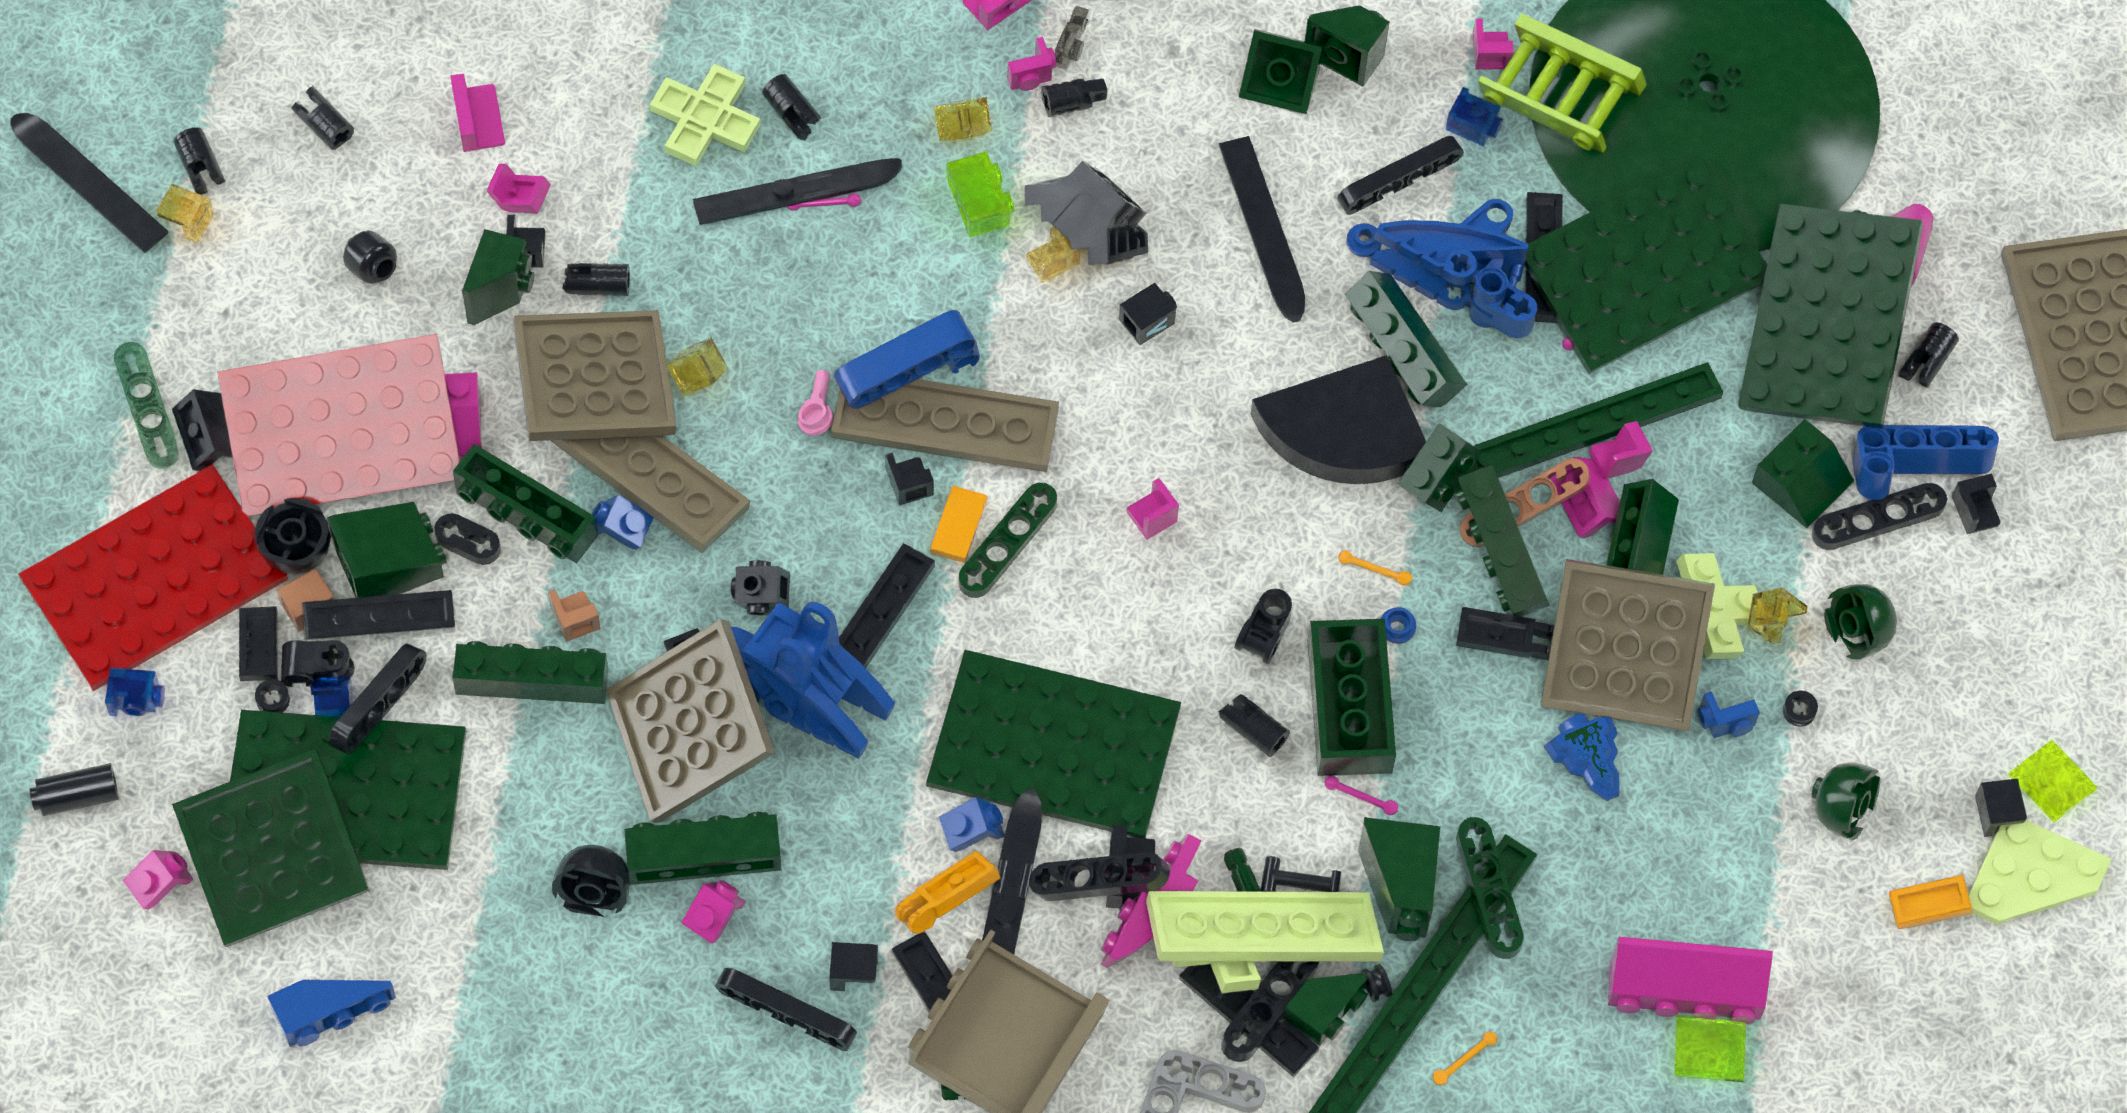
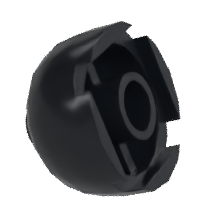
(293, 536)
(587, 875)

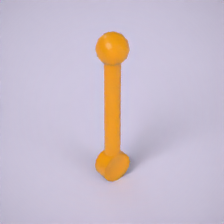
(1403, 578)
(1440, 1077)

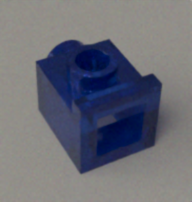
(1474, 118)
(133, 692)

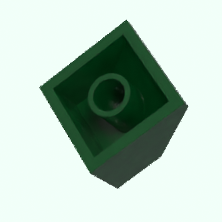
(1350, 39)
(496, 276)
(1803, 474)

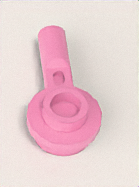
(815, 415)

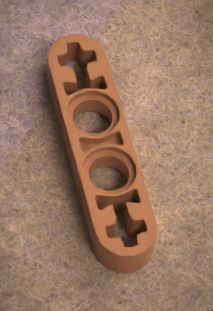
(1530, 509)

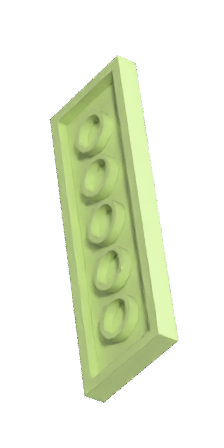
(1264, 926)

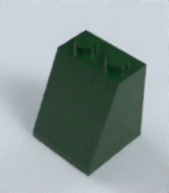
(386, 549)
(1401, 872)

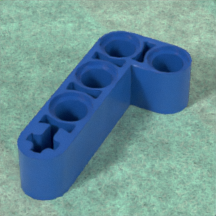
(908, 358)
(1919, 451)

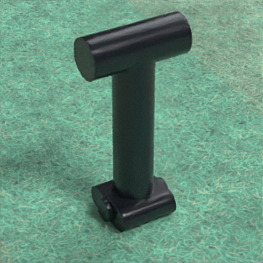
(1273, 876)

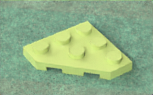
(2032, 872)

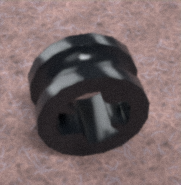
(268, 686)
(1800, 720)
(1377, 983)

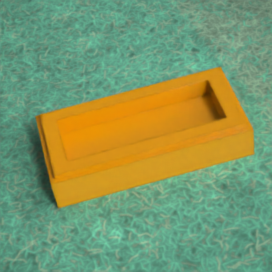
(958, 524)
(1930, 902)

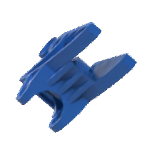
(1456, 255)
(806, 673)

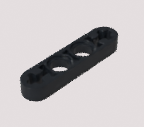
(1400, 174)
(1877, 513)
(377, 699)
(1099, 876)
(1271, 1002)
(786, 1008)

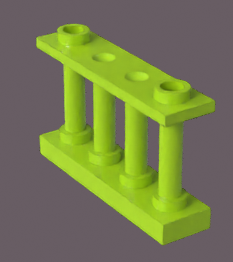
(1563, 50)

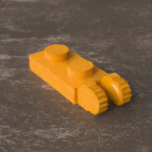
(946, 892)

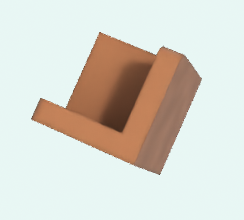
(303, 589)
(574, 614)

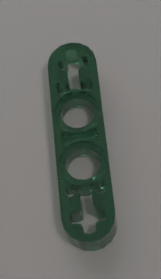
(146, 405)

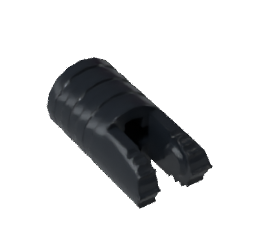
(791, 105)
(325, 120)
(197, 157)
(597, 279)
(1932, 352)
(1255, 725)

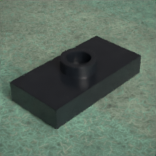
(258, 643)

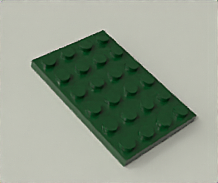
(1645, 264)
(1831, 315)
(1075, 741)
(391, 791)

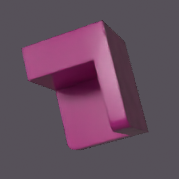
(1491, 49)
(1623, 454)
(1154, 511)

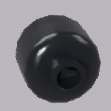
(370, 257)

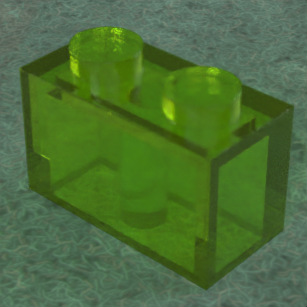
(979, 194)

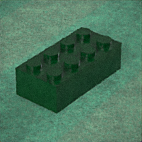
(1351, 697)

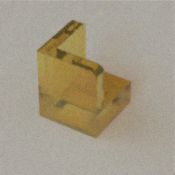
(963, 119)
(188, 210)
(1053, 256)
(697, 366)
(1770, 612)

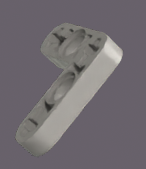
(1177, 1086)

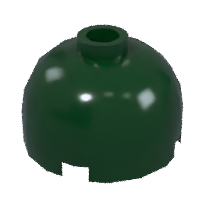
(1859, 612)
(1845, 794)

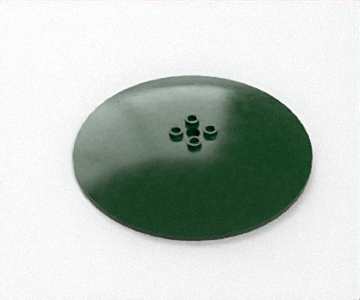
(1782, 128)

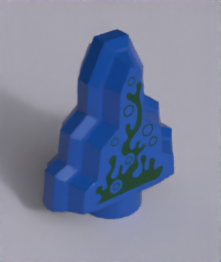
(1588, 752)

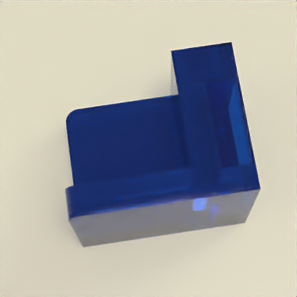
(332, 695)

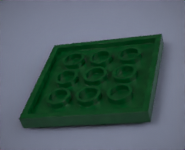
(270, 847)

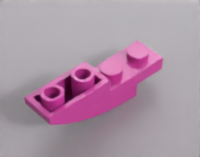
(1136, 925)

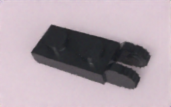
(1503, 633)

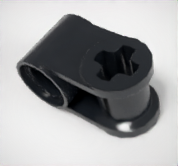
(1262, 630)
(314, 659)

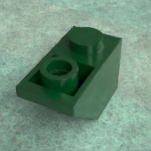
(1323, 1003)

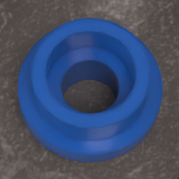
(1359, 247)
(1403, 616)

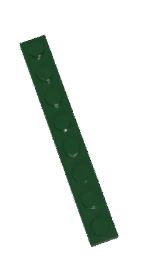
(1599, 420)

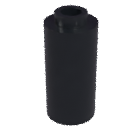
(74, 790)

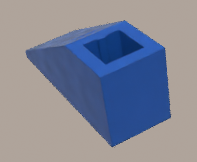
(318, 1005)

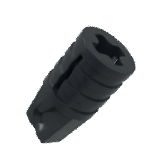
(1073, 95)

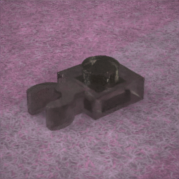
(1069, 44)

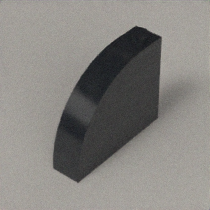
(1343, 424)

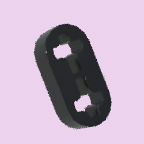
(464, 546)

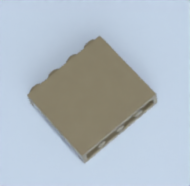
(1004, 1032)

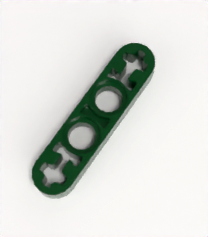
(1004, 538)
(1493, 887)

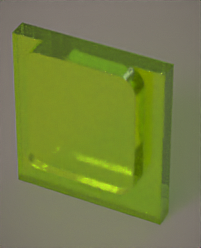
(2053, 781)
(1709, 1049)

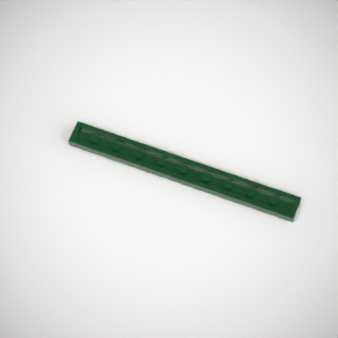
(1419, 990)

